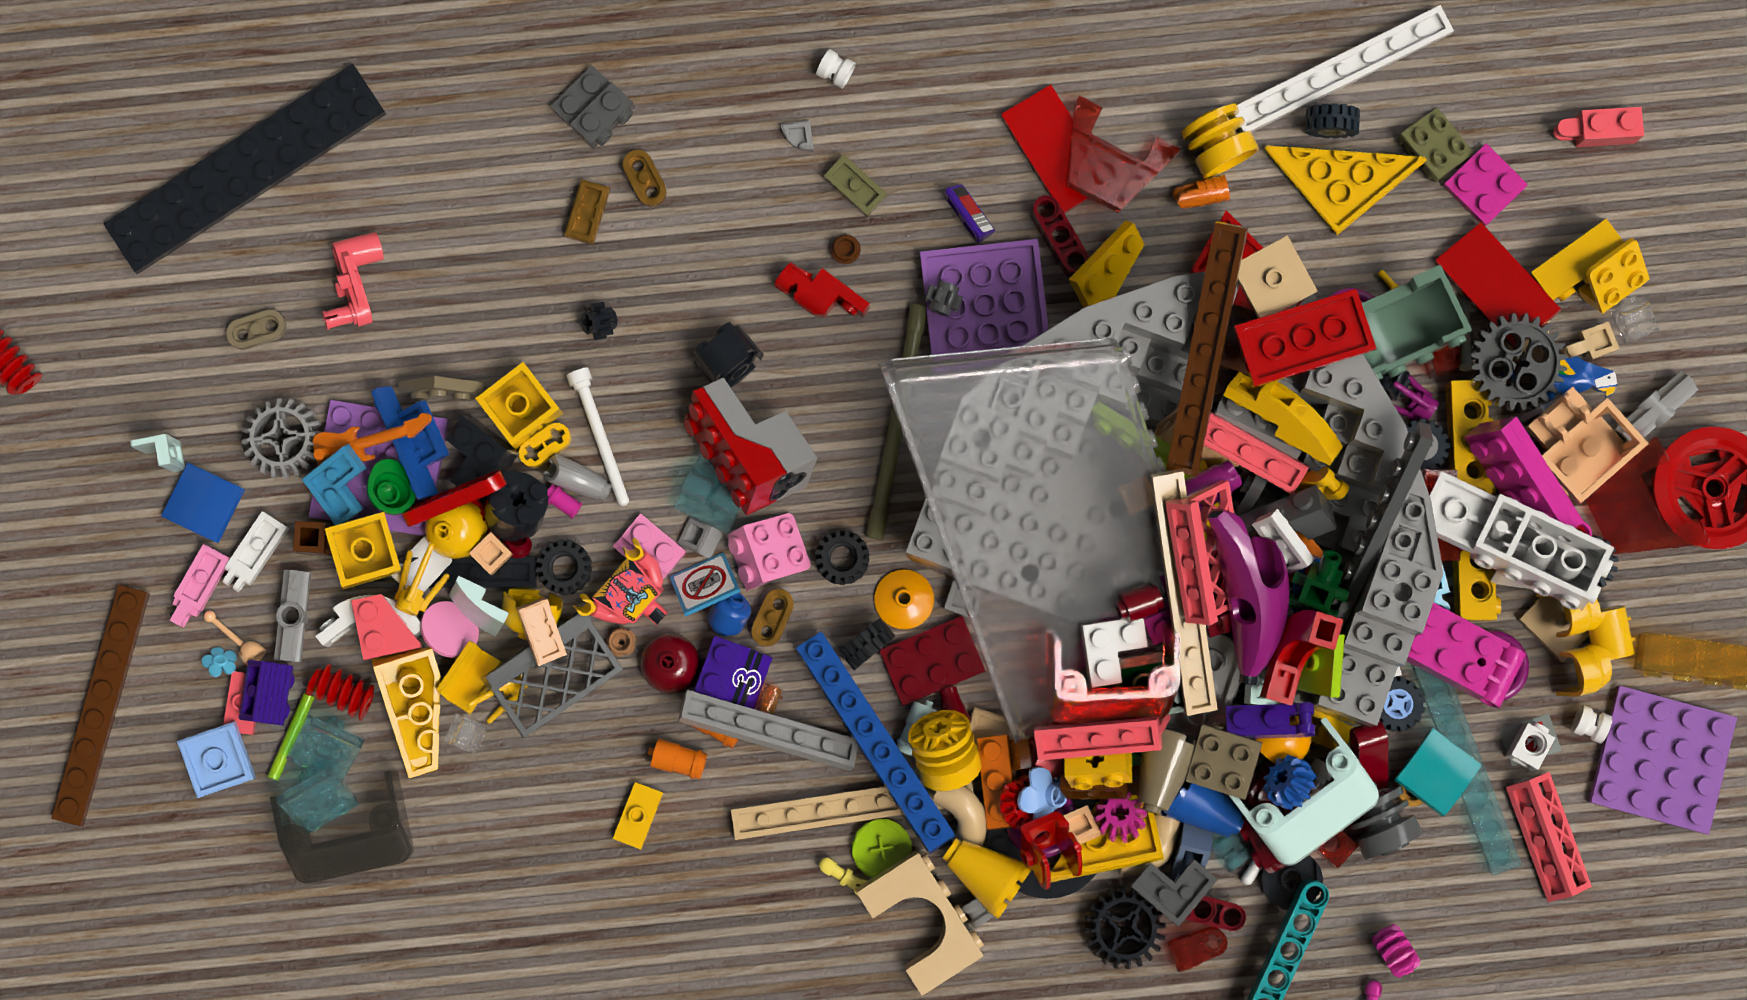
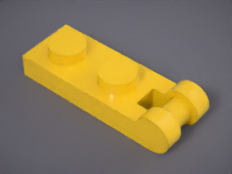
(1326, 482)

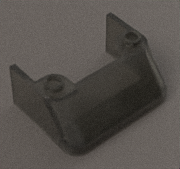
(384, 846)

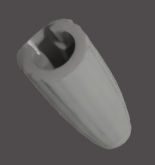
(576, 478)

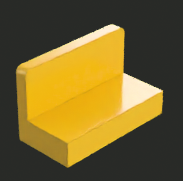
(464, 678)

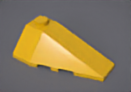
(413, 705)

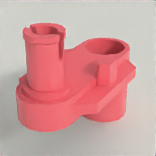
(348, 256)

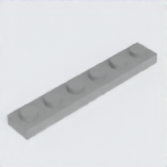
(768, 730)

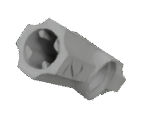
(1659, 405)
(291, 636)

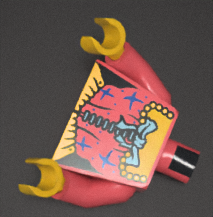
(628, 591)

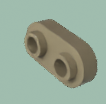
(257, 329)

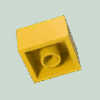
(519, 405)
(363, 550)

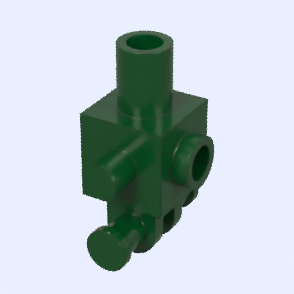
(1320, 586)

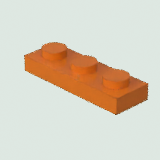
(995, 774)

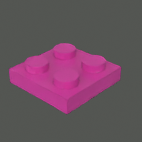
(1485, 185)

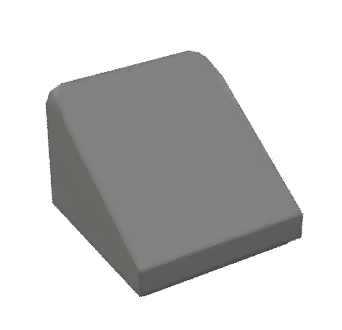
(700, 537)

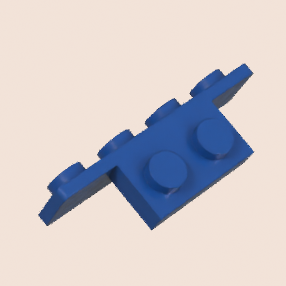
(417, 452)

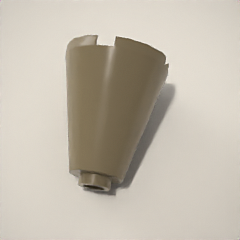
(1164, 772)

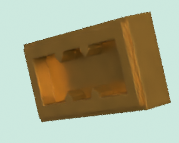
(587, 212)

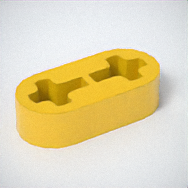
(540, 439)

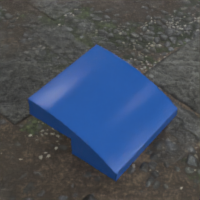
(203, 503)

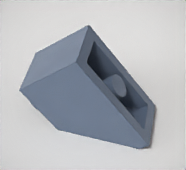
(1192, 844)

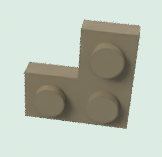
(440, 387)

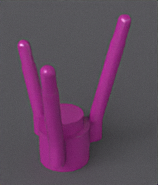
(1420, 402)

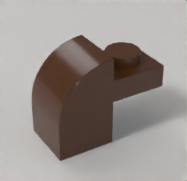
(311, 539)

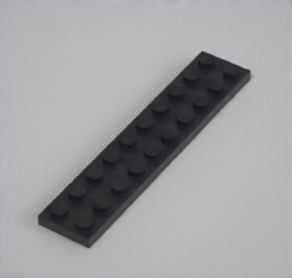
(244, 169)

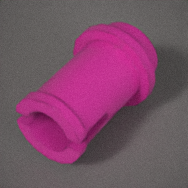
(563, 501)

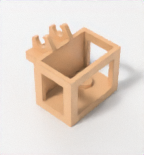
(1582, 445)

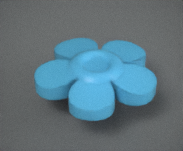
(220, 661)

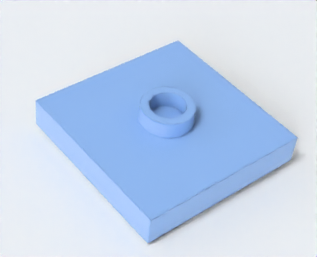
(216, 759)

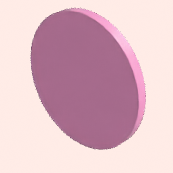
(447, 629)

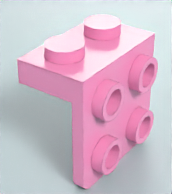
(768, 550)

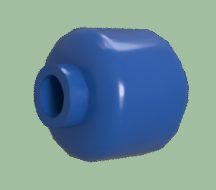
(729, 615)

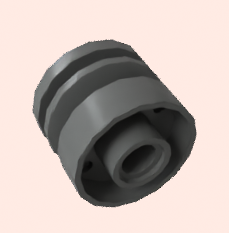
(1385, 827)

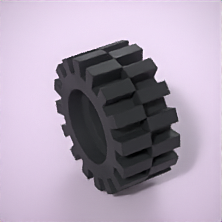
(835, 540)
(546, 562)
(867, 643)

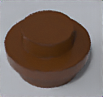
(845, 249)

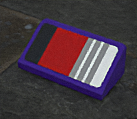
(969, 213)

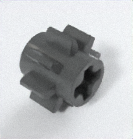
(943, 298)

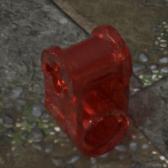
(1191, 950)

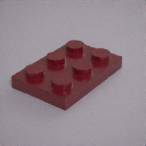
(932, 660)

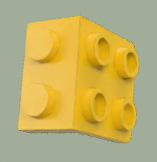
(1615, 276)

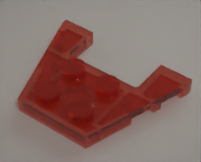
(1105, 170)
(1629, 513)

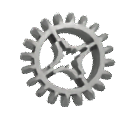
(280, 424)

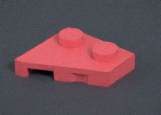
(381, 628)

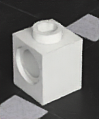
(1518, 751)

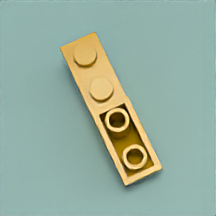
(1296, 420)

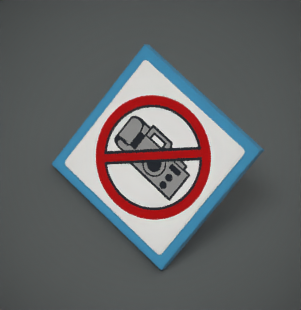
(704, 584)

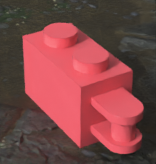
(1602, 127)

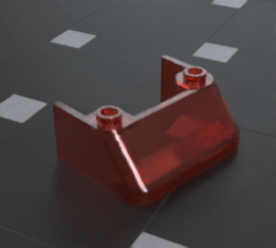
(1072, 703)

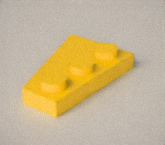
(1108, 266)

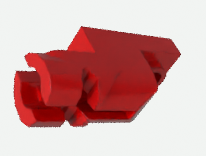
(820, 293)

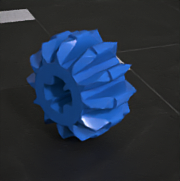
(1289, 782)

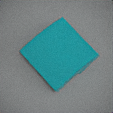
(1438, 772)

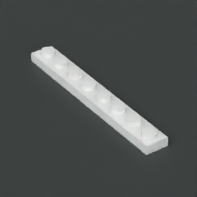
(1344, 69)

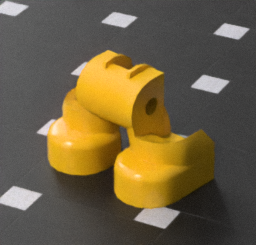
(1609, 641)

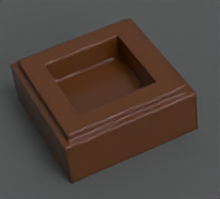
(1020, 754)

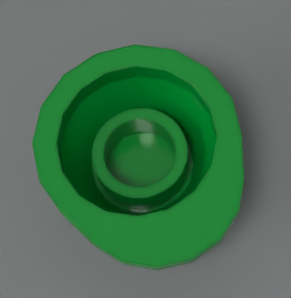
(390, 487)

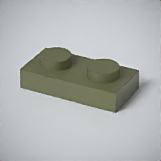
(855, 185)

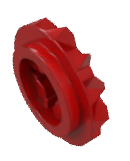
(1008, 805)

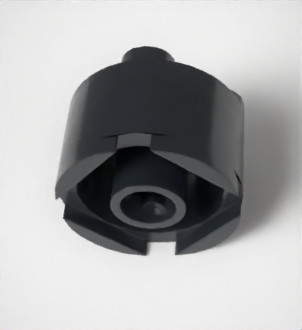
(727, 355)
(517, 507)

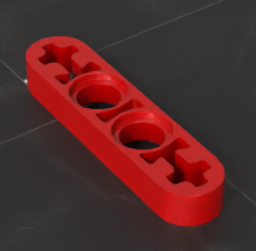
(454, 498)

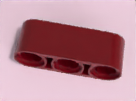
(1058, 222)
(1371, 750)
(1215, 914)

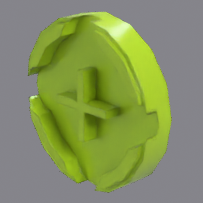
(880, 846)

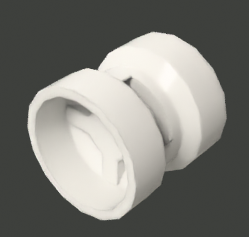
(835, 68)
(1591, 724)

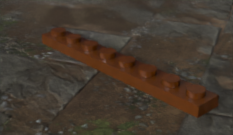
(1207, 347)
(100, 706)

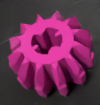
(1109, 821)
(1396, 950)

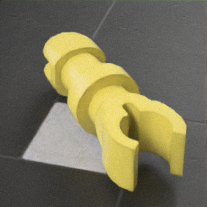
(844, 876)

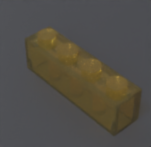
(1691, 659)

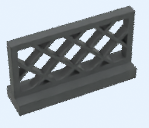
(524, 660)

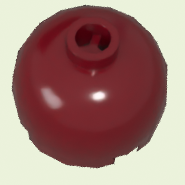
(685, 666)

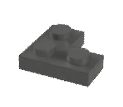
(1177, 897)

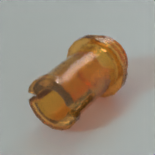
(769, 699)

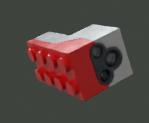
(752, 459)

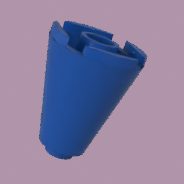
(1205, 810)

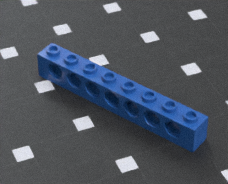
(875, 743)

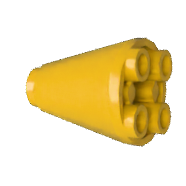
(986, 874)

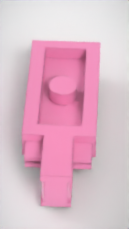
(198, 584)

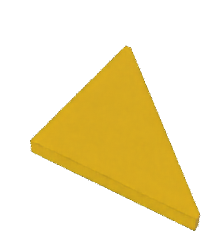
(1343, 182)
(1103, 855)

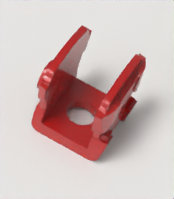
(1056, 834)

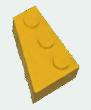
(1570, 265)

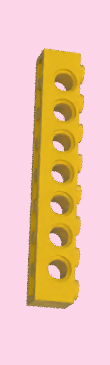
(1458, 426)

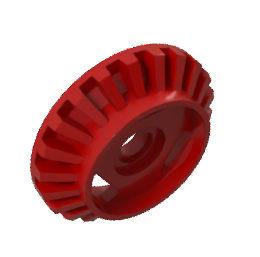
(1680, 479)

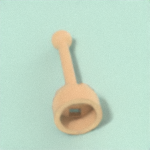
(248, 651)

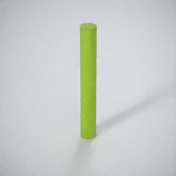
(291, 734)

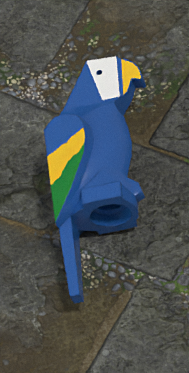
(1583, 377)

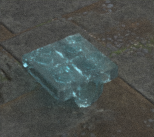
(707, 497)

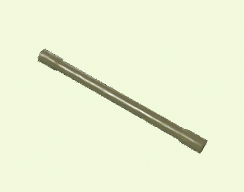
(879, 512)

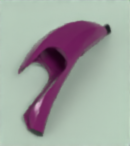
(1255, 591)

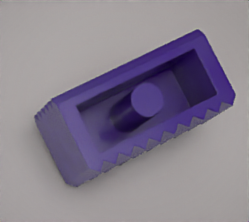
(266, 692)

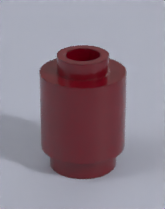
(1139, 603)

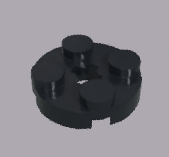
(1280, 893)

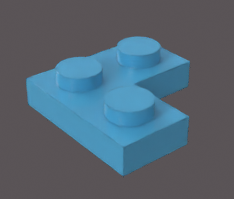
(329, 484)

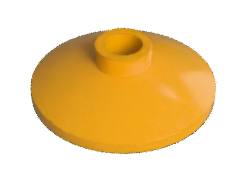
(904, 615)

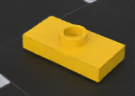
(638, 815)

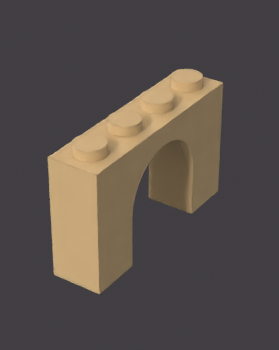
(955, 946)

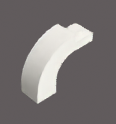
(335, 629)

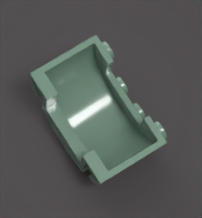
(1414, 322)

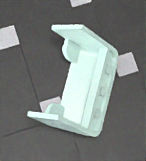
(1323, 815)

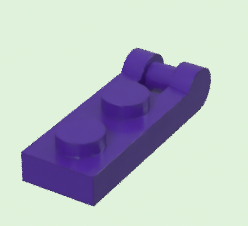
(1270, 720)

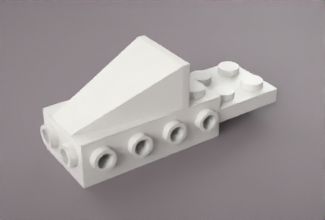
(1520, 543)

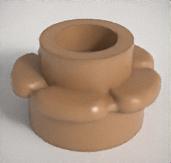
(613, 642)

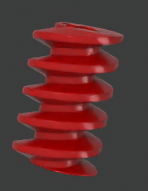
(12, 371)
(341, 691)

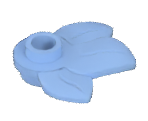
(1041, 795)

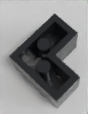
(483, 450)

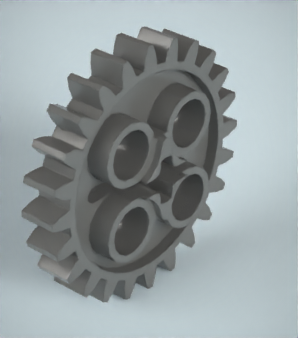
(1542, 374)

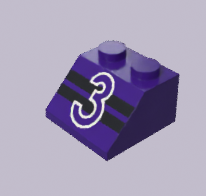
(733, 673)

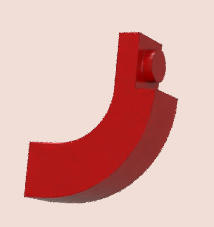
(1301, 637)

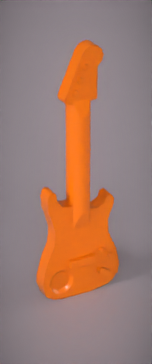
(330, 442)

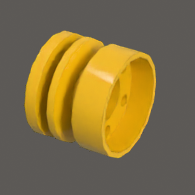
(1218, 137)
(944, 750)

